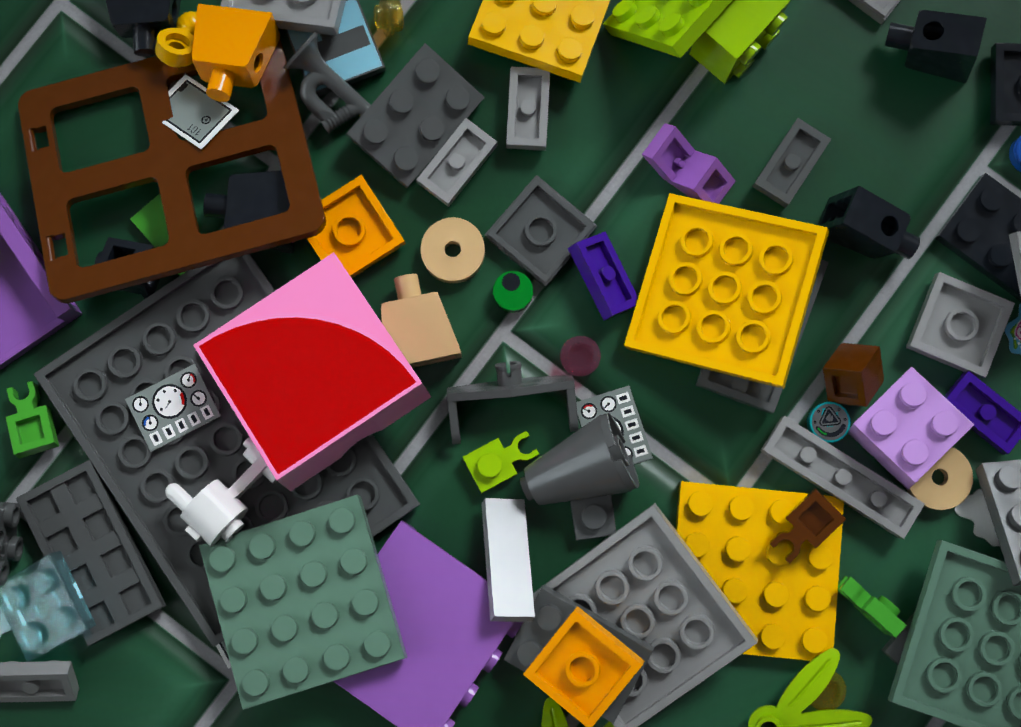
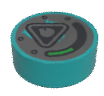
(829, 421)

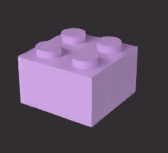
(910, 428)

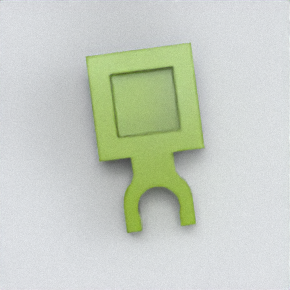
(493, 462)

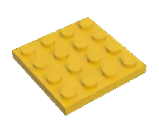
(727, 289)
(781, 602)

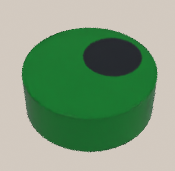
(513, 291)

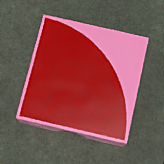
(311, 372)

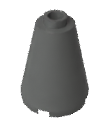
(582, 466)

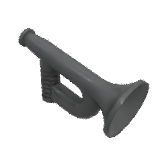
(320, 73)

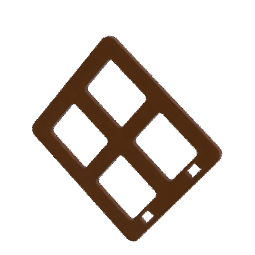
(168, 164)

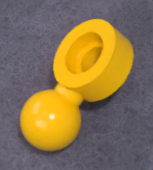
(176, 44)

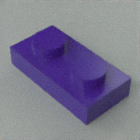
(604, 275)
(990, 413)

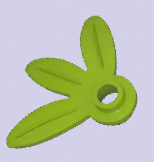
(802, 692)

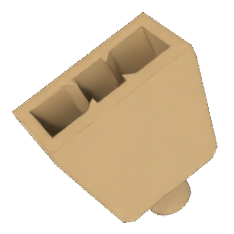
(419, 324)

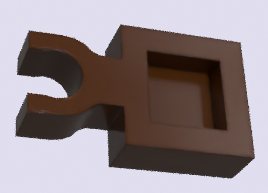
(811, 521)

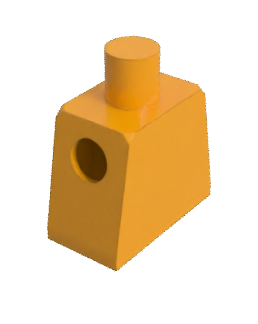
(232, 47)

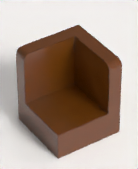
(853, 374)

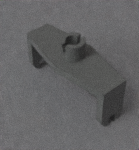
(511, 386)

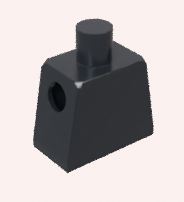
(143, 21)
(940, 43)
(249, 199)
(868, 224)

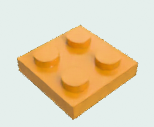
(356, 228)
(583, 667)

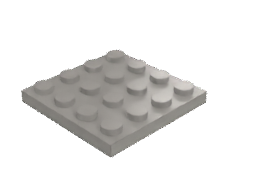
(663, 595)

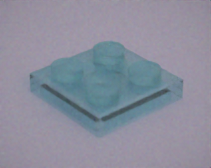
(44, 606)

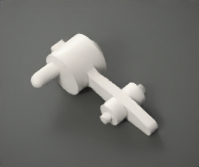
(217, 509)

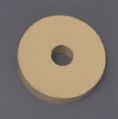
(449, 232)
(954, 488)

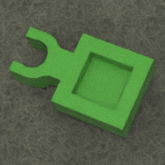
(32, 426)
(878, 611)

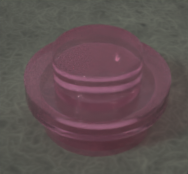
(580, 356)

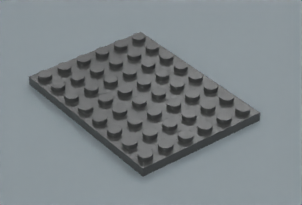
(152, 344)

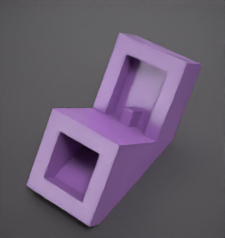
(686, 169)

